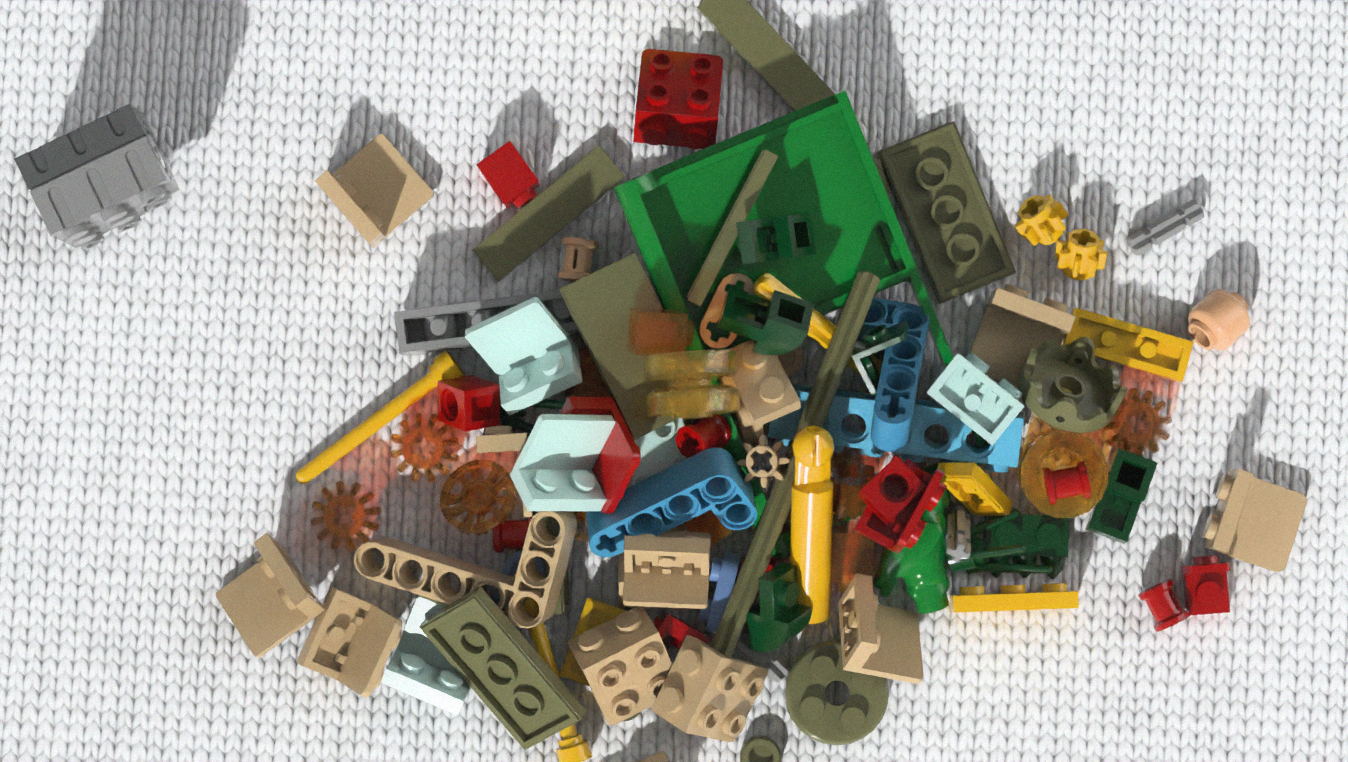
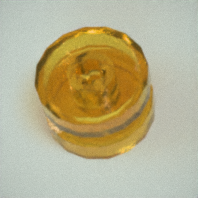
(692, 388)

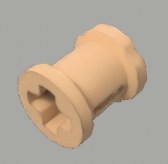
(577, 258)

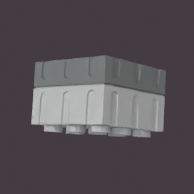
(98, 178)

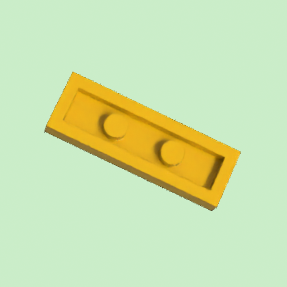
(1132, 345)
(1013, 598)

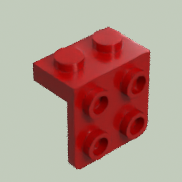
(678, 99)
(618, 456)
(907, 525)

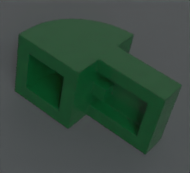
(775, 238)
(773, 324)
(1126, 489)
(778, 613)

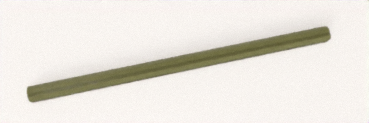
(780, 497)

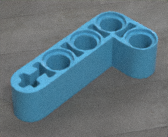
(899, 372)
(673, 497)

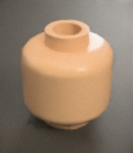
(1219, 320)

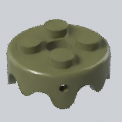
(1058, 370)
(815, 715)

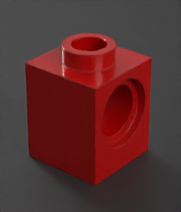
(509, 176)
(469, 403)
(881, 504)

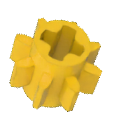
(1041, 220)
(1080, 254)

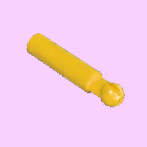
(812, 519)

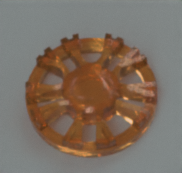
(478, 497)

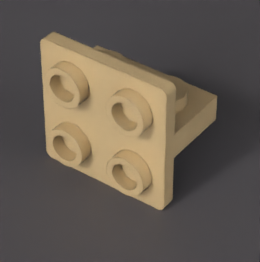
(667, 570)

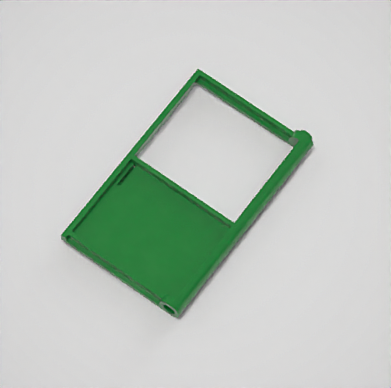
(818, 171)

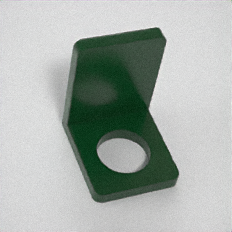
(874, 341)

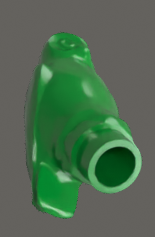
(921, 565)

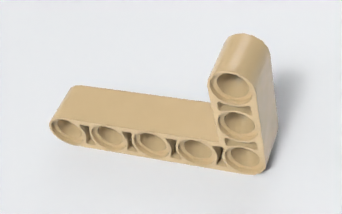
(512, 589)

